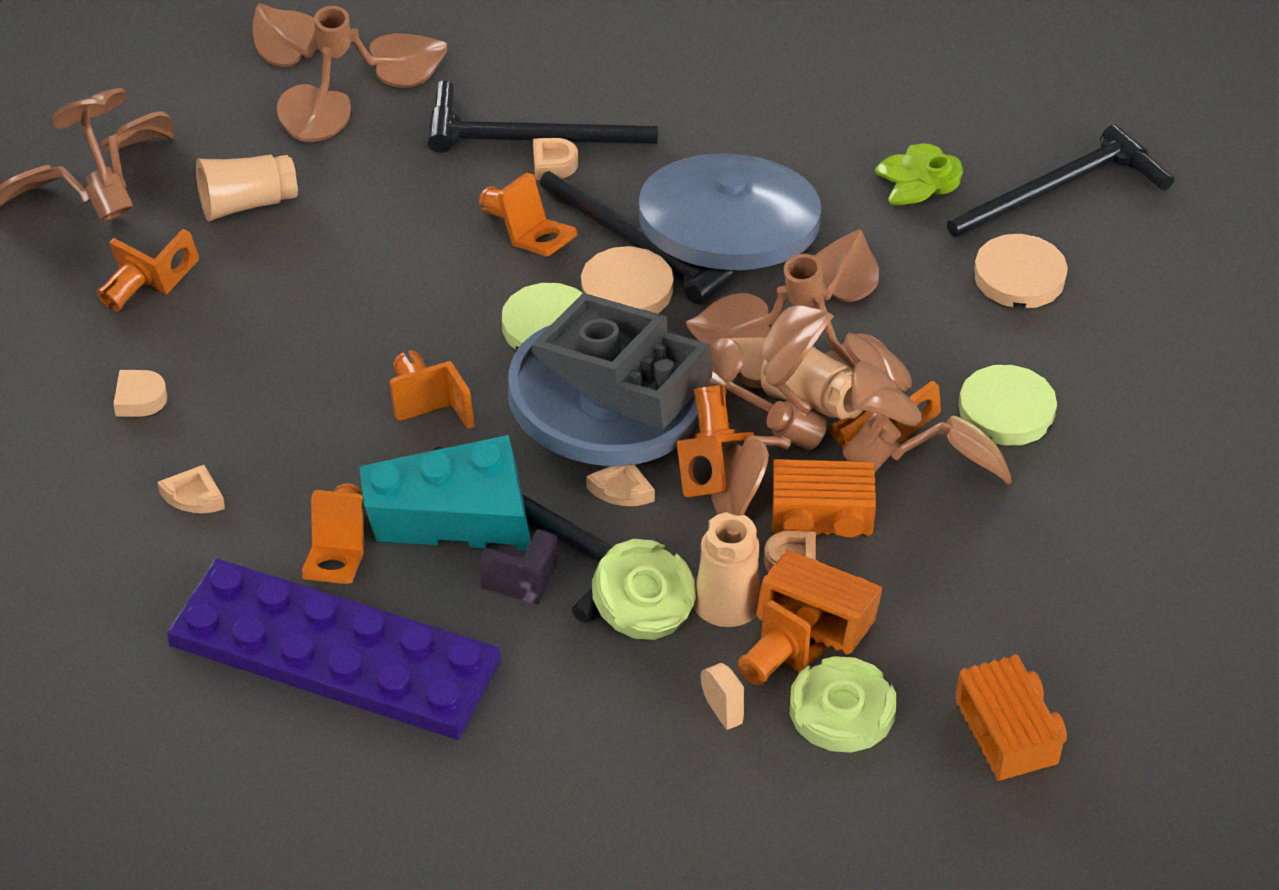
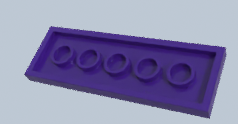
(335, 648)

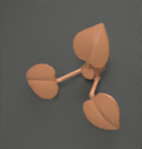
(319, 114)
(104, 187)
(839, 270)
(875, 390)
(790, 421)

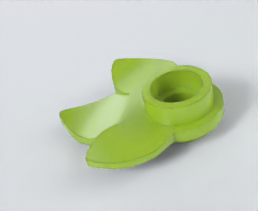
(920, 173)

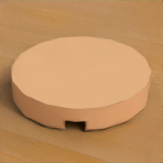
(1020, 270)
(629, 278)

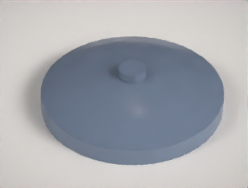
(729, 211)
(578, 425)

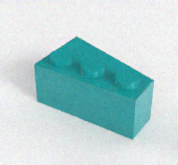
(448, 495)

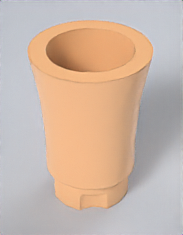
(244, 183)
(820, 383)
(728, 572)

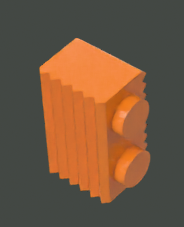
(823, 497)
(829, 599)
(1010, 717)

